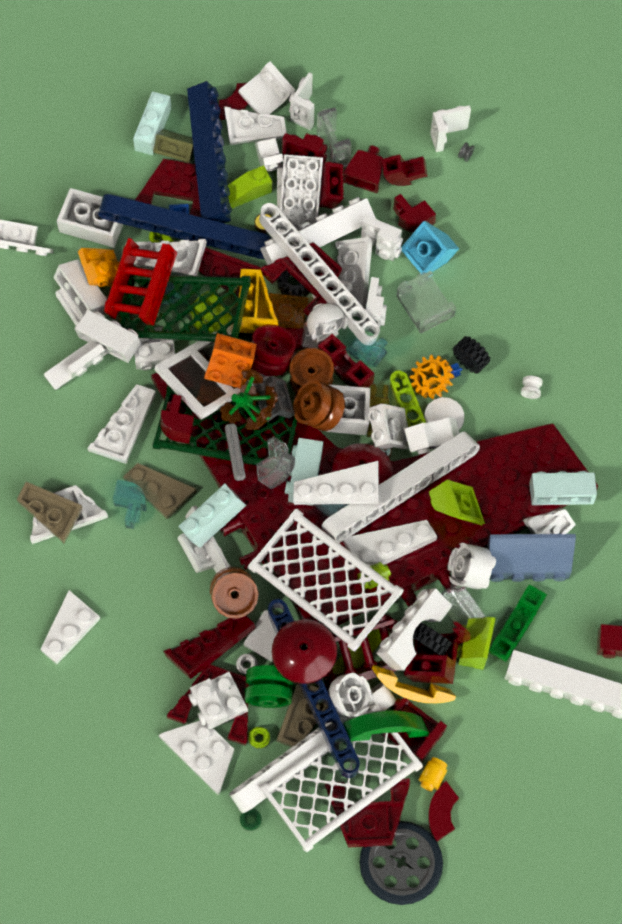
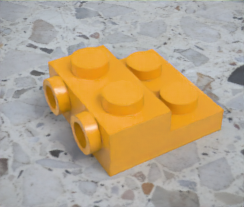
(99, 265)

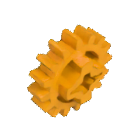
(432, 385)

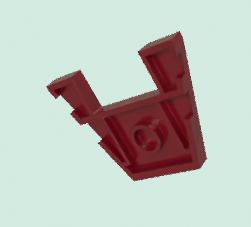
(175, 181)
(275, 269)
(240, 725)
(374, 823)

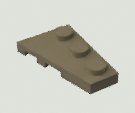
(160, 490)
(50, 510)
(298, 718)

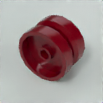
(273, 350)

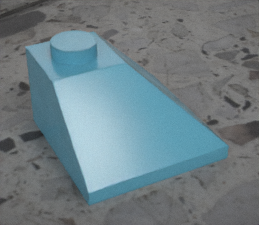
(429, 248)

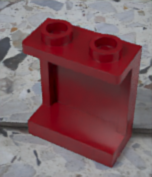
(418, 745)

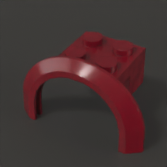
(431, 667)

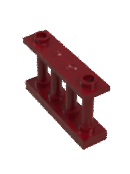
(365, 671)

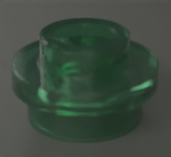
(253, 813)

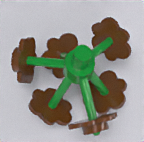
(247, 399)

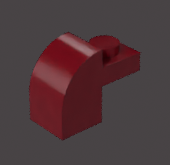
(403, 172)
(412, 217)
(174, 424)

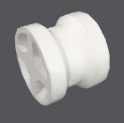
(531, 387)

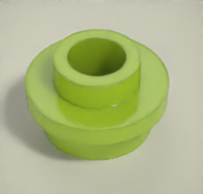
(259, 731)

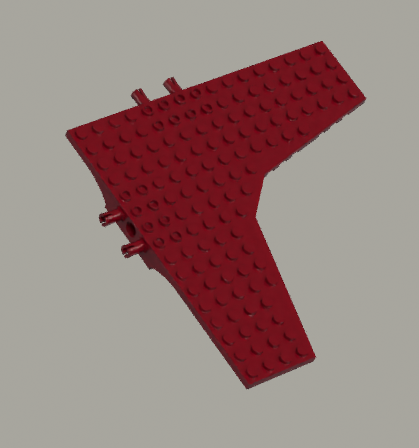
(496, 472)

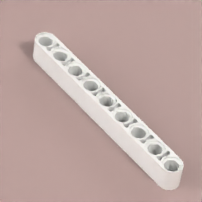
(316, 264)
(402, 486)
(249, 794)

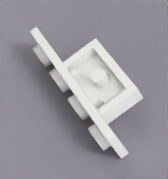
(20, 236)
(75, 365)
(206, 556)

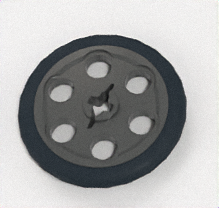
(402, 893)

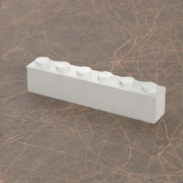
(325, 228)
(565, 683)

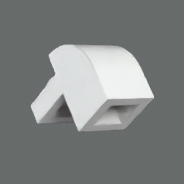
(269, 154)

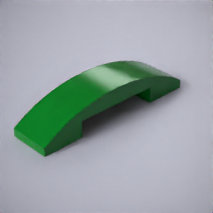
(517, 623)
(380, 722)

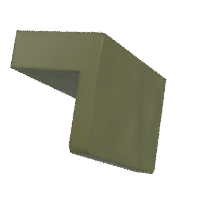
(174, 145)

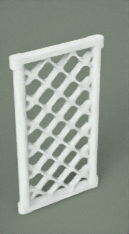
(297, 516)
(308, 844)

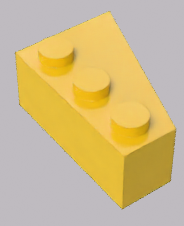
(258, 306)

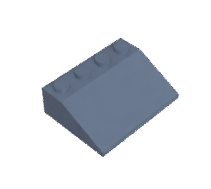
(532, 556)

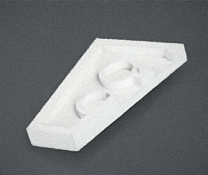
(252, 127)
(68, 628)

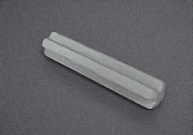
(235, 452)

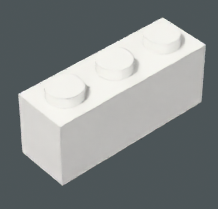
(75, 285)
(110, 334)

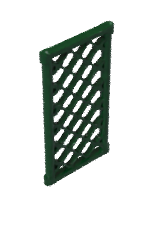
(185, 332)
(211, 449)

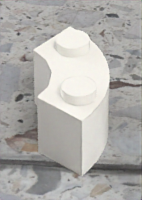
(431, 434)

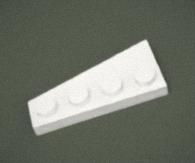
(124, 426)
(344, 486)

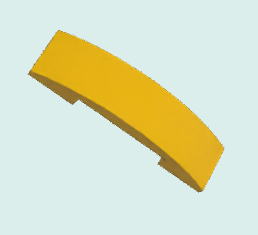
(435, 694)

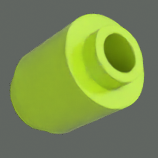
(382, 569)

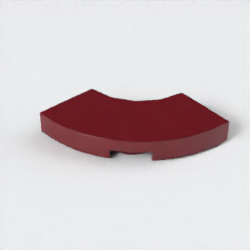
(235, 101)
(440, 811)

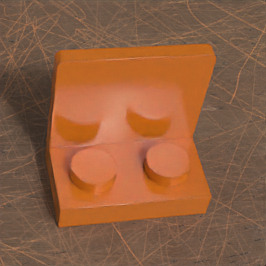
(229, 359)

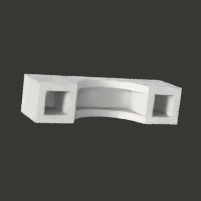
(398, 648)

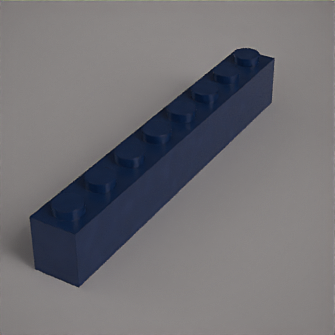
(209, 153)

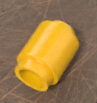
(433, 774)

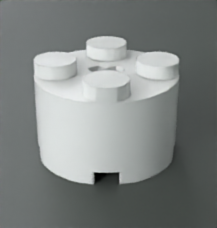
(471, 566)

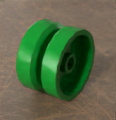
(267, 687)

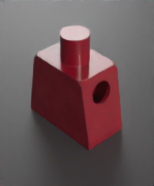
(365, 170)

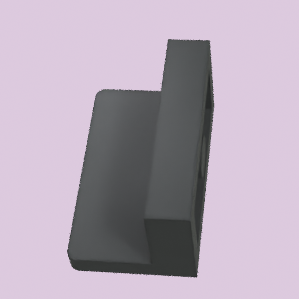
(283, 406)

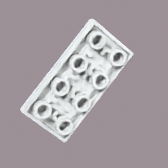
(300, 189)

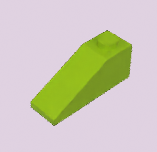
(250, 186)

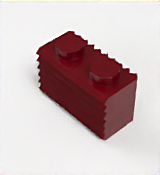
(331, 185)

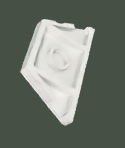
(90, 514)
(201, 751)

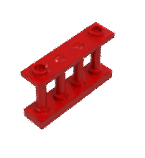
(157, 286)

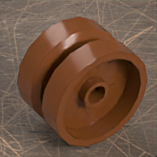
(310, 365)
(319, 405)
(245, 594)

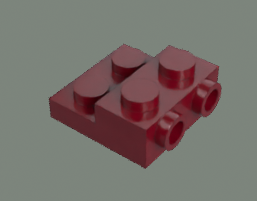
(309, 146)

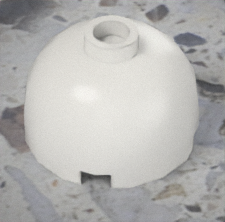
(325, 320)
(350, 694)

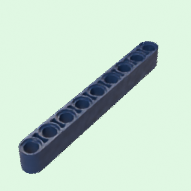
(182, 225)
(317, 697)

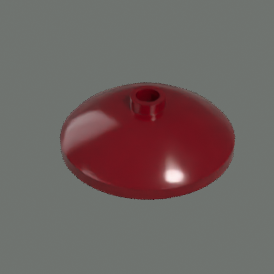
(363, 453)
(309, 664)

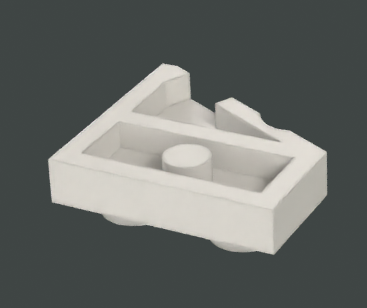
(550, 523)

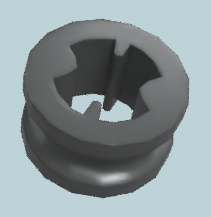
(466, 151)

